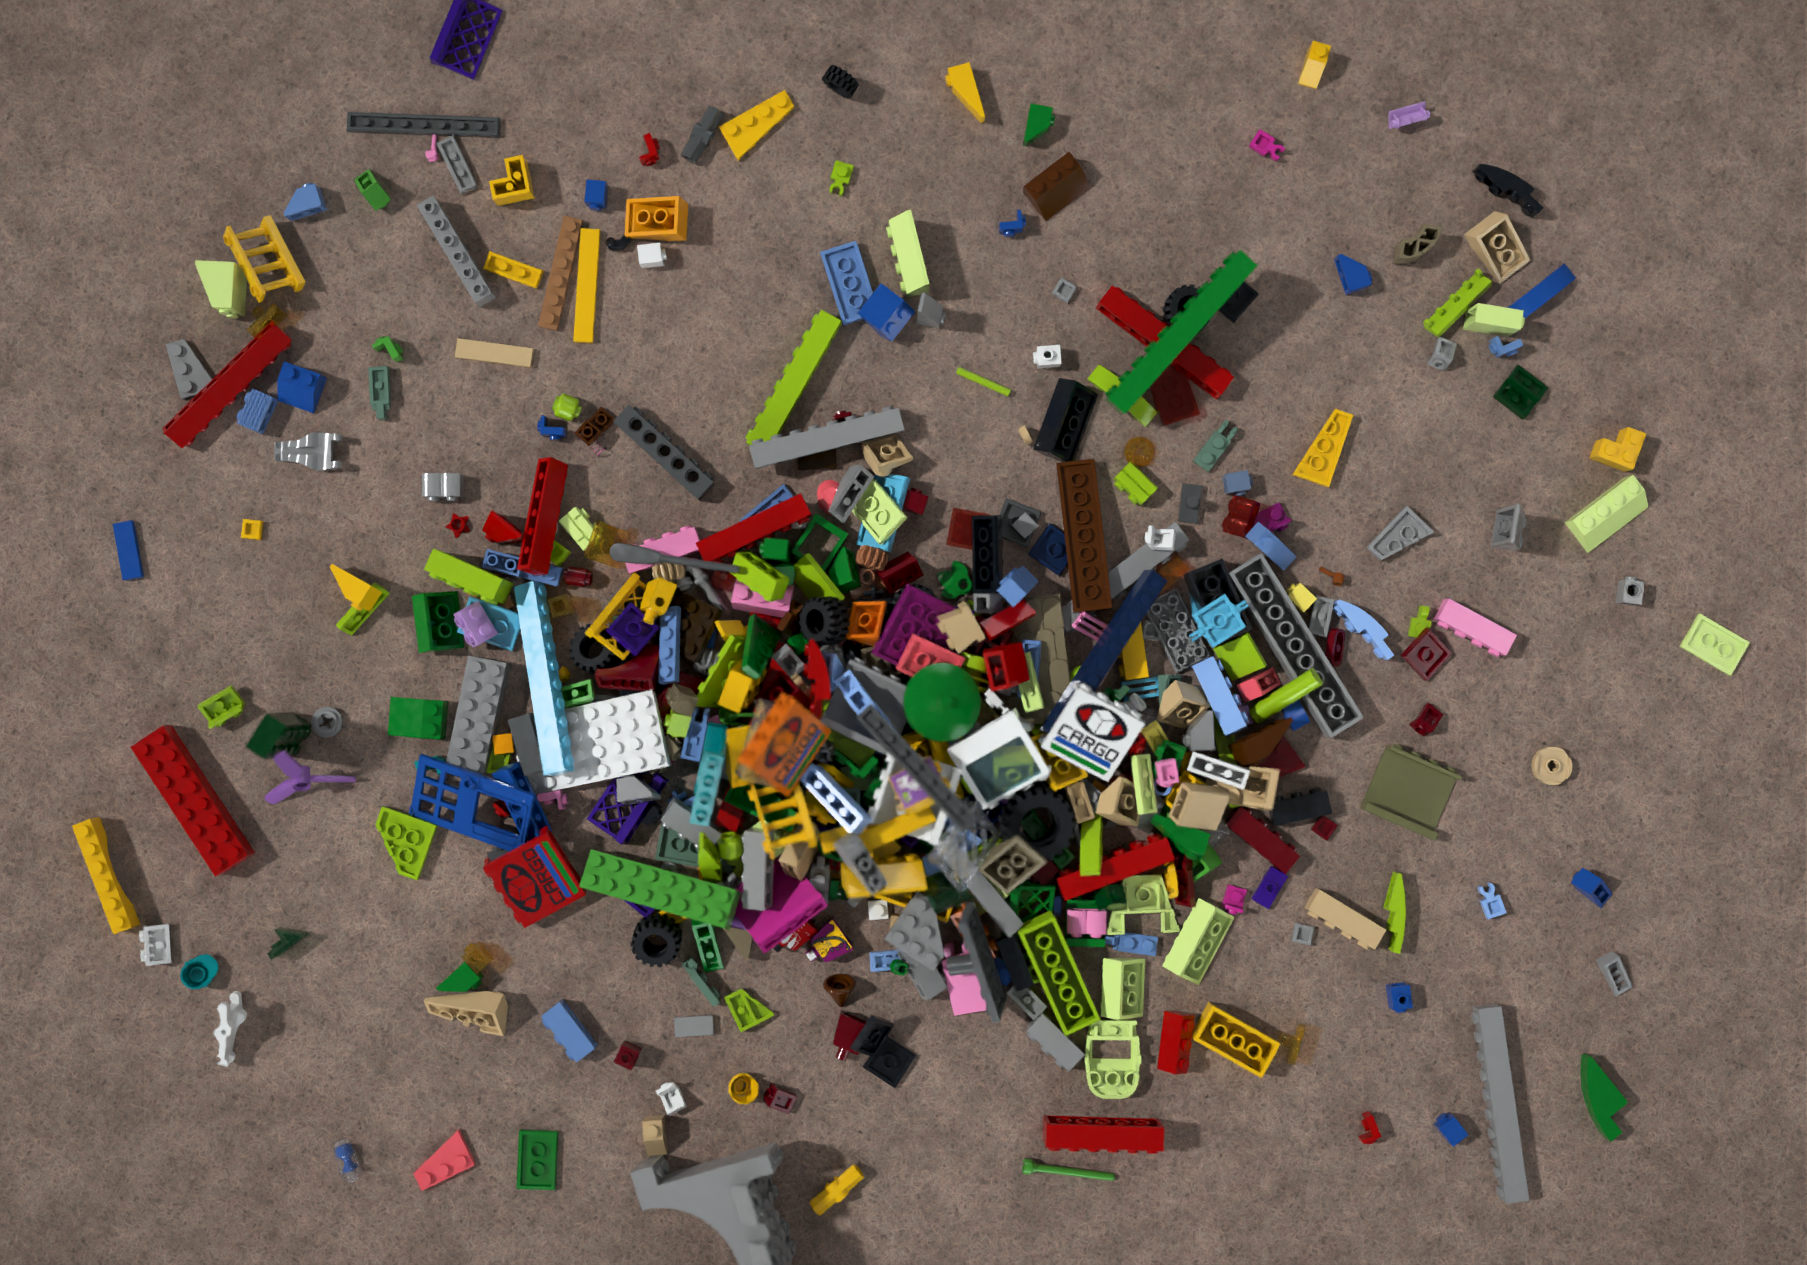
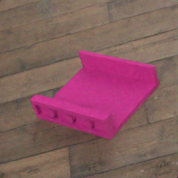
(792, 907)

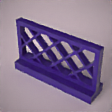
(449, 30)
(637, 813)

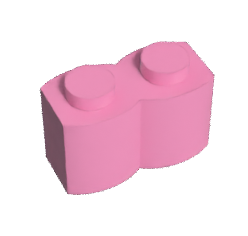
(1086, 921)

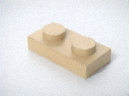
(1079, 802)

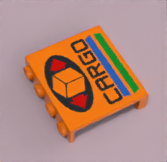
(784, 744)

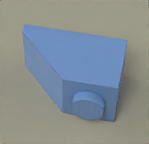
(305, 202)

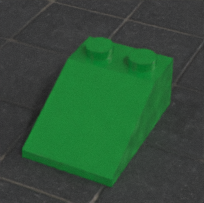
(418, 718)

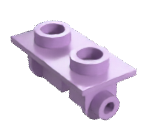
(1407, 115)

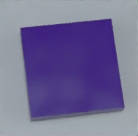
(631, 630)

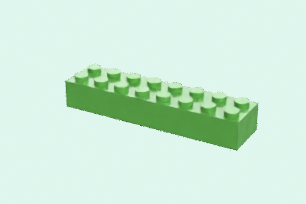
(660, 889)

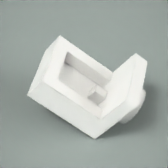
(1160, 538)
(671, 1097)

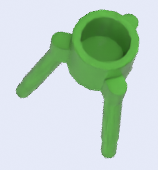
(728, 716)

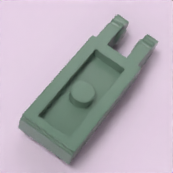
(1214, 447)

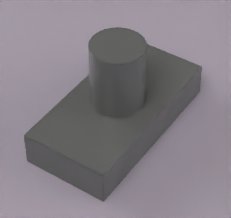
(1189, 503)

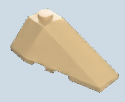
(480, 1008)

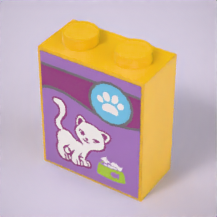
(909, 792)

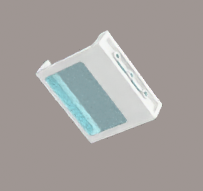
(998, 760)

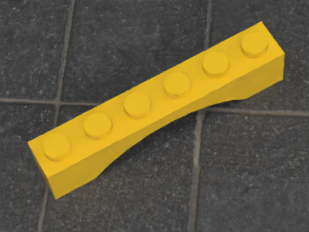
(114, 901)

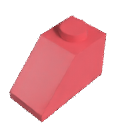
(1258, 684)

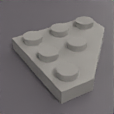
(918, 932)

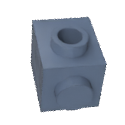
(1237, 483)

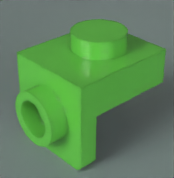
(393, 348)

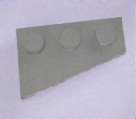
(187, 369)
(1399, 533)

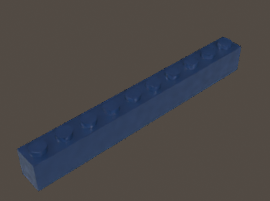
(1112, 640)

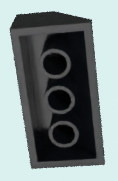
(1065, 420)
(987, 553)

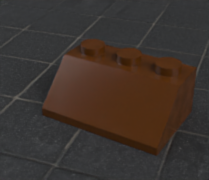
(1056, 186)

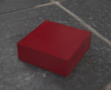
(1324, 827)

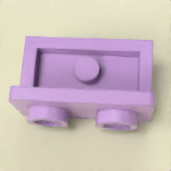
(475, 624)

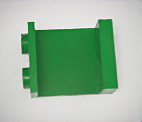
(1085, 940)

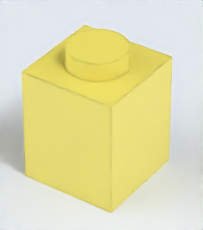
(1300, 597)

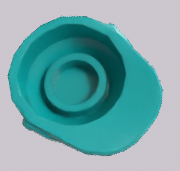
(199, 971)

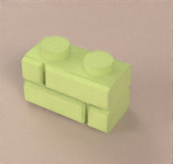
(578, 526)

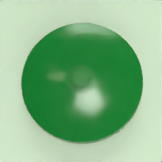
(941, 702)

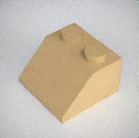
(1182, 704)
(1119, 803)

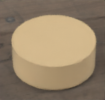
(1025, 435)

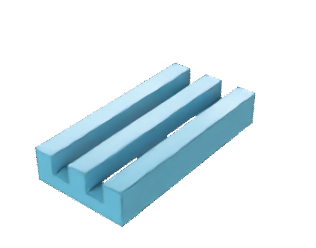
(1142, 688)

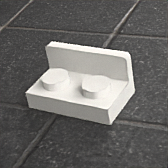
(156, 944)

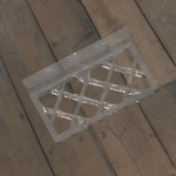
(952, 837)

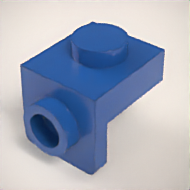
(1012, 227)
(554, 433)

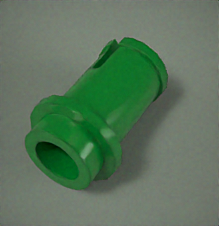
(896, 964)

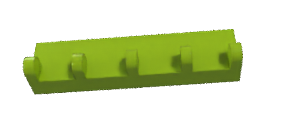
(1457, 304)

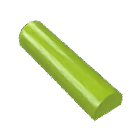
(1285, 696)

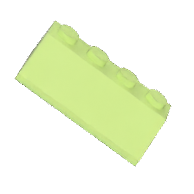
(908, 254)
(1608, 512)
(1198, 941)

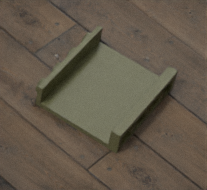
(1409, 790)

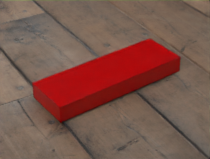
(1007, 619)

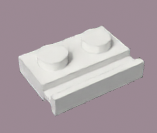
(993, 701)

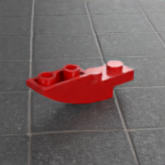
(817, 671)

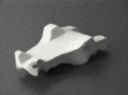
(231, 1018)

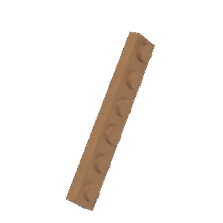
(560, 273)

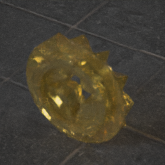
(1138, 460)

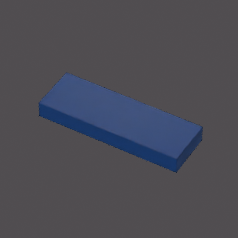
(128, 550)

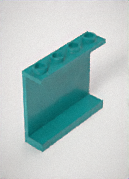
(708, 774)

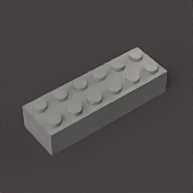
(478, 713)

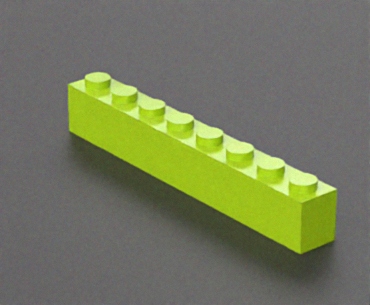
(796, 377)

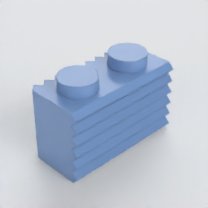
(256, 411)

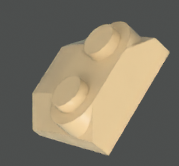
(885, 453)

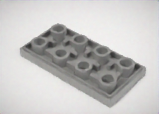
(1175, 631)

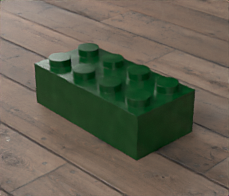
(279, 733)

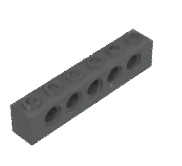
(632, 415)

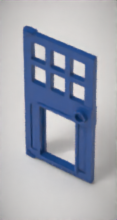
(467, 803)

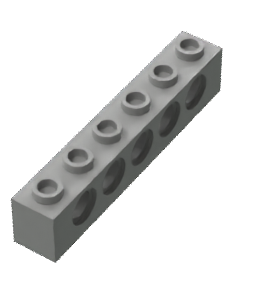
(456, 251)

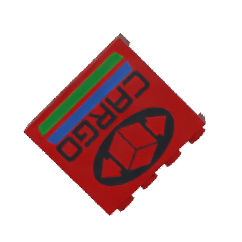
(535, 878)

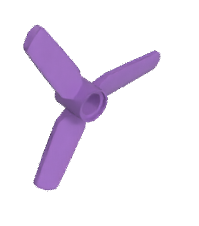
(300, 778)

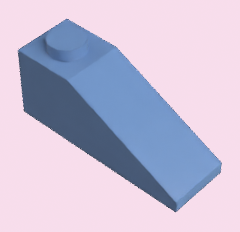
(1270, 546)

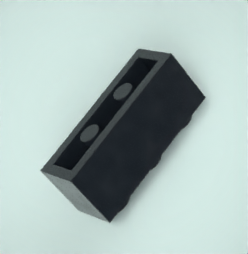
(1300, 806)

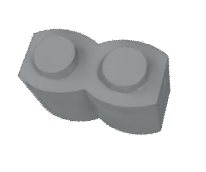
(442, 486)

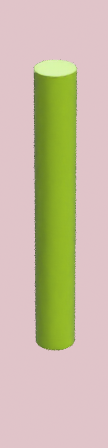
(983, 381)

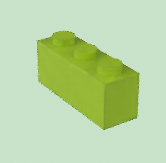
(760, 576)

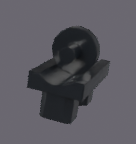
(873, 592)

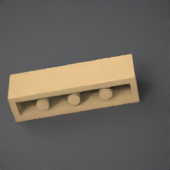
(1344, 918)

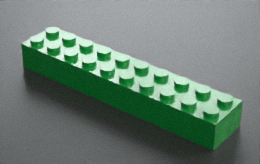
(1182, 330)

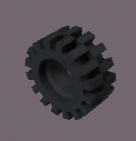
(840, 81)

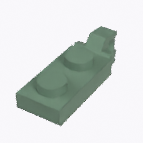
(380, 390)
(701, 980)

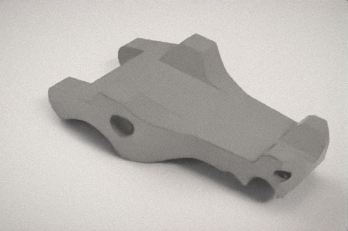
(312, 451)

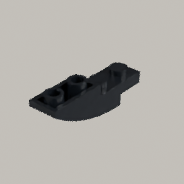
(1503, 181)

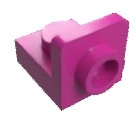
(1234, 899)

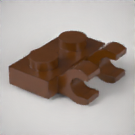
(790, 622)

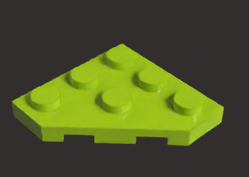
(406, 840)

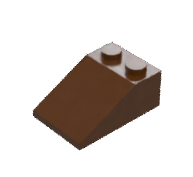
(1259, 744)

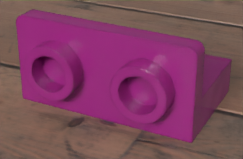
(1273, 518)

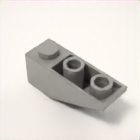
(860, 862)

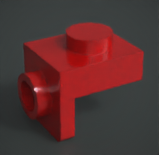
(652, 145)

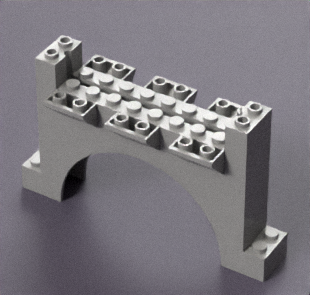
(729, 1195)

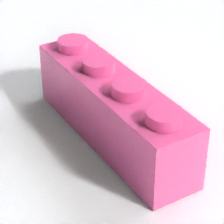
(677, 544)
(1474, 627)

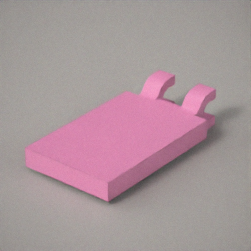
(962, 989)

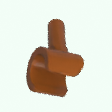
(1338, 578)

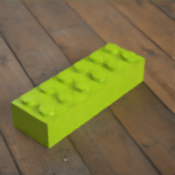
(1058, 973)

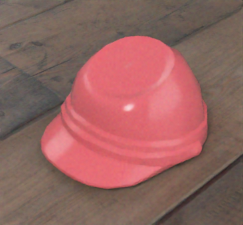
(826, 493)

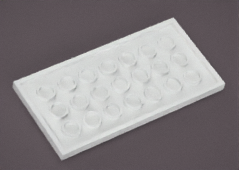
(610, 741)

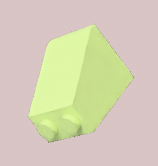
(224, 286)

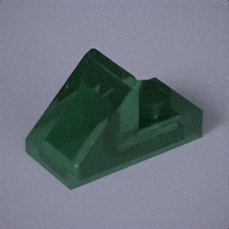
(288, 938)

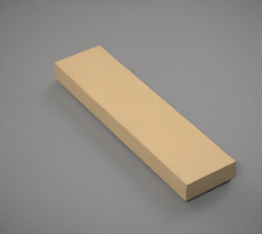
(494, 353)

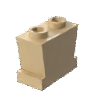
(960, 627)

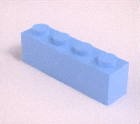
(1220, 697)
(835, 799)

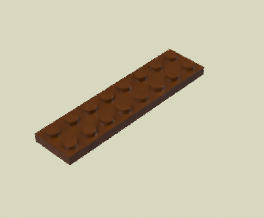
(1084, 536)

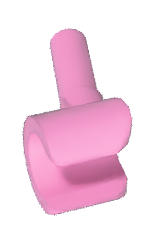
(432, 155)

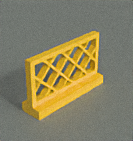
(611, 610)

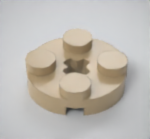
(1541, 770)

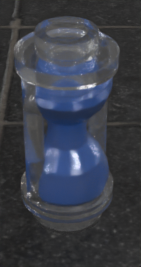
(344, 1151)

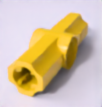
(836, 1190)

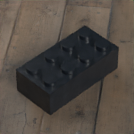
(1209, 584)

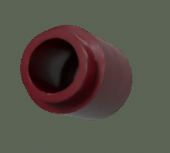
(578, 576)

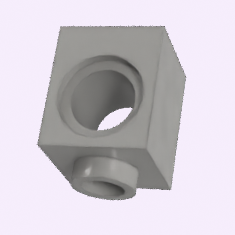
(1637, 591)

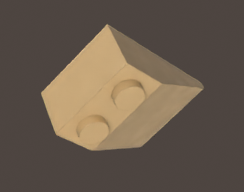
(1498, 245)

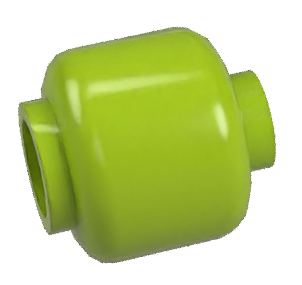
(566, 407)
(730, 846)

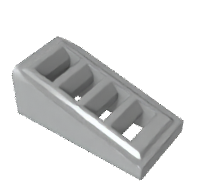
(1607, 963)

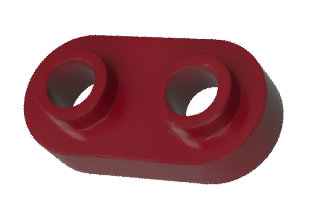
(1335, 646)

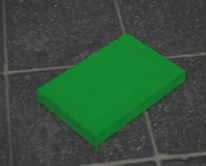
(537, 1159)

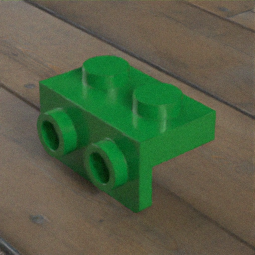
(1167, 751)

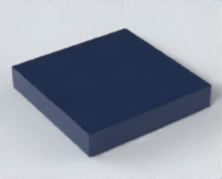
(1051, 550)

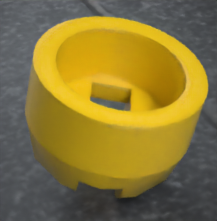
(564, 674)

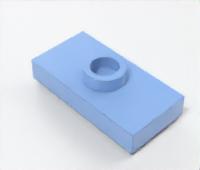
(882, 959)

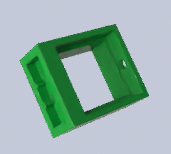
(842, 535)

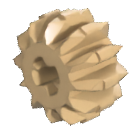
(668, 571)

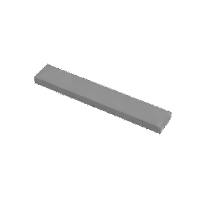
(989, 898)

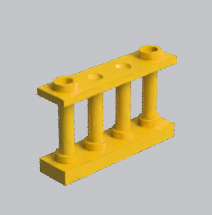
(277, 246)
(802, 817)

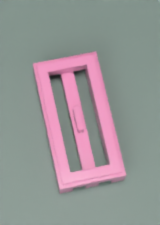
(1080, 620)

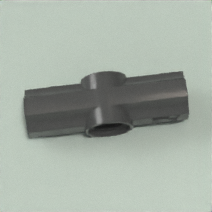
(702, 134)

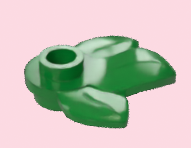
(952, 579)

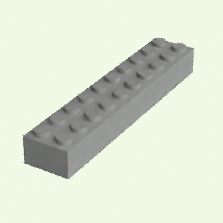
(1294, 644)

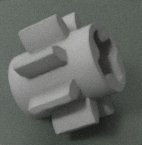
(826, 752)

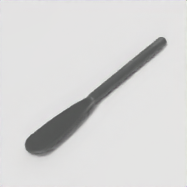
(639, 555)

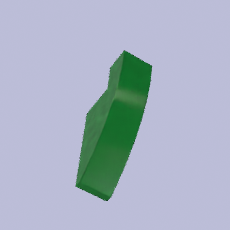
(1600, 1097)

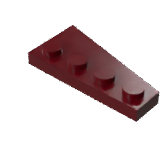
(1282, 759)

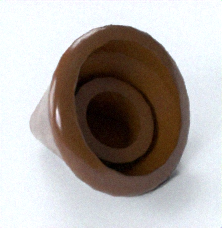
(839, 992)

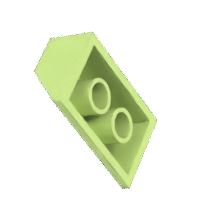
(1122, 987)

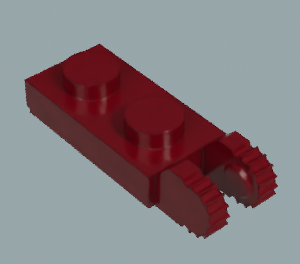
(1185, 880)

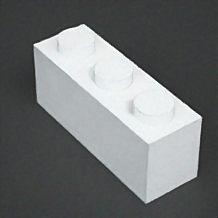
(1218, 770)

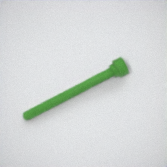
(1031, 1166)

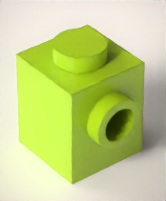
(677, 724)

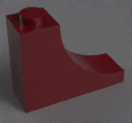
(637, 674)

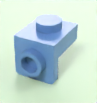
(1498, 349)

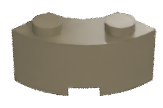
(1413, 248)

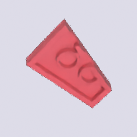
(445, 1162)

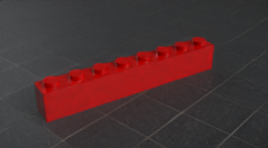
(1145, 328)
(227, 384)

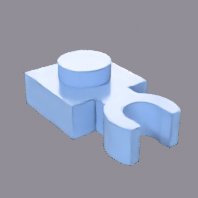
(1491, 904)

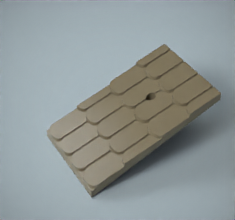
(1054, 662)

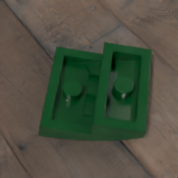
(1520, 392)

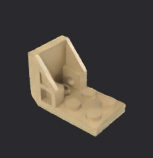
(1258, 791)

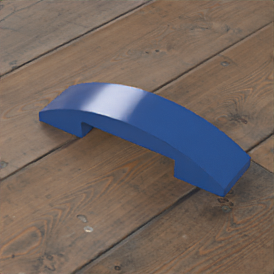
(1544, 290)

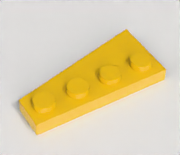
(752, 125)
(1323, 454)

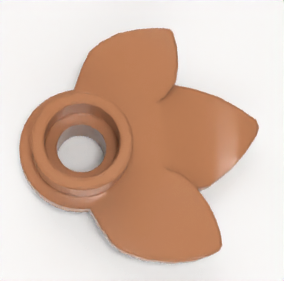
(866, 585)

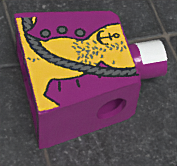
(829, 942)

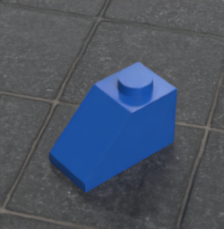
(1352, 274)
(1591, 887)

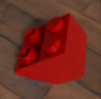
(1006, 666)

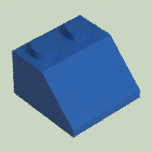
(886, 312)
(299, 387)

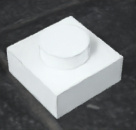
(878, 909)

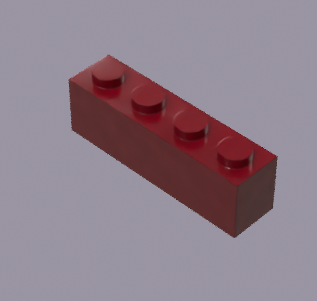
(1261, 839)

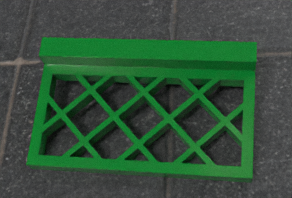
(1014, 899)

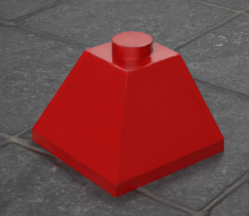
(500, 530)

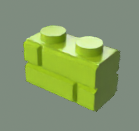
(1134, 484)

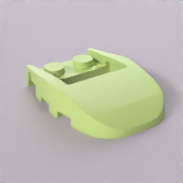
(1113, 1076)

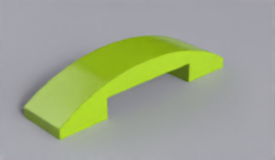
(1104, 379)

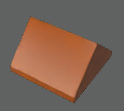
(866, 622)

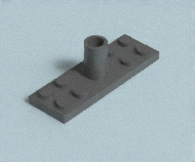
(979, 962)

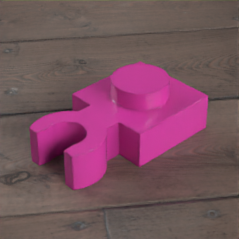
(1263, 144)

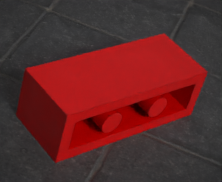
(1175, 1042)

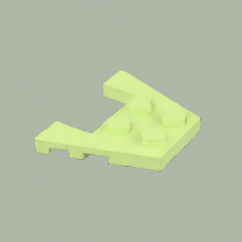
(1143, 895)

